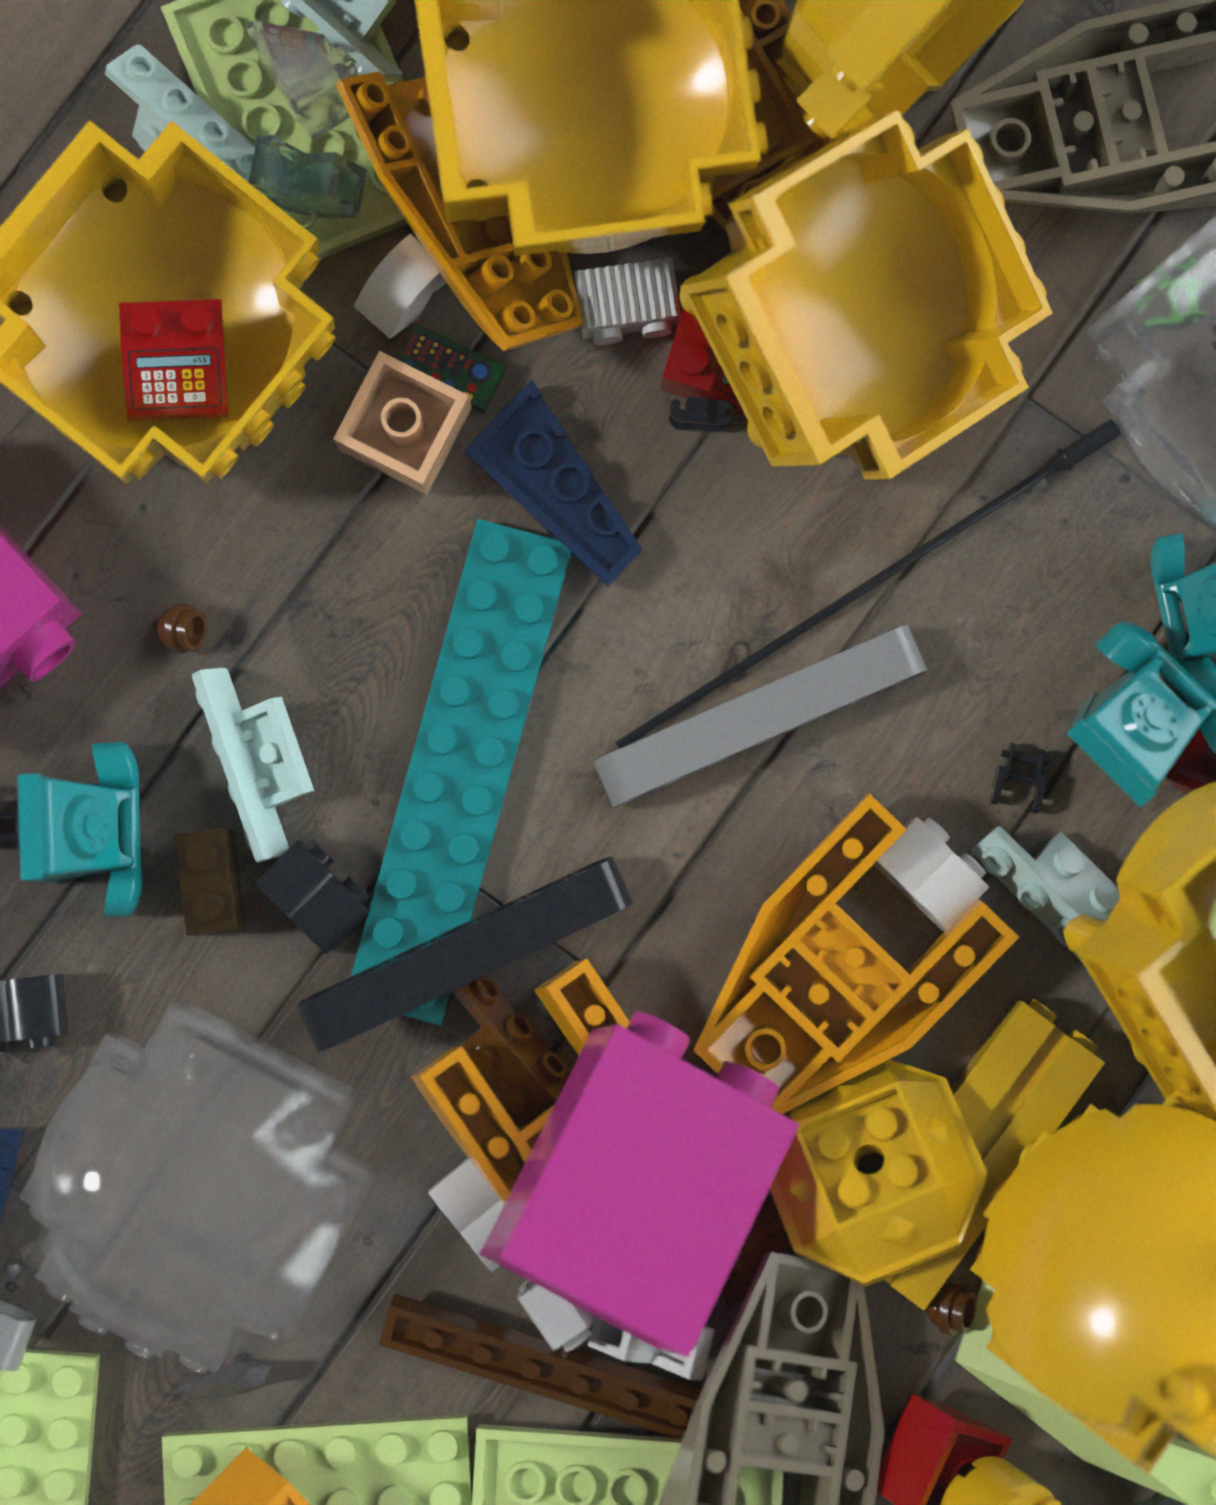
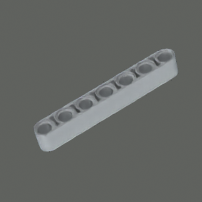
(760, 716)

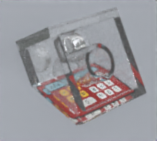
(304, 72)

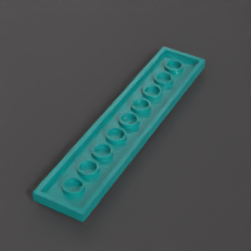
(465, 745)

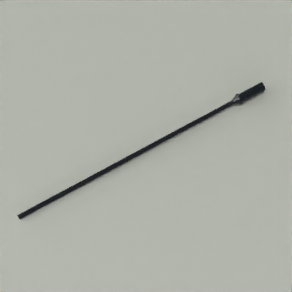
(1063, 460)

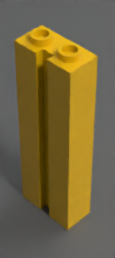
(1008, 1095)

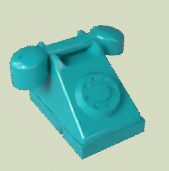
(1198, 602)
(1139, 720)
(73, 827)

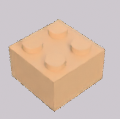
(403, 422)

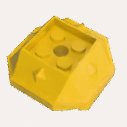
(906, 1210)

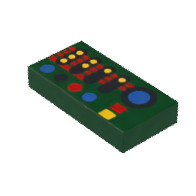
(454, 365)

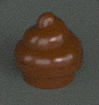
(181, 628)
(952, 1309)

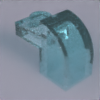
(307, 182)

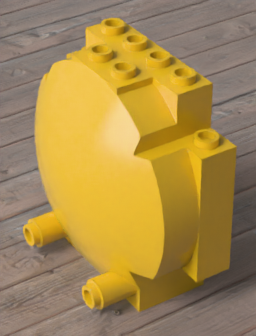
(879, 54)
(588, 115)
(145, 232)
(869, 299)
(1159, 952)
(1112, 1274)

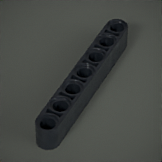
(463, 954)

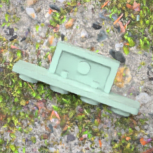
(352, 26)
(167, 98)
(257, 758)
(1053, 884)

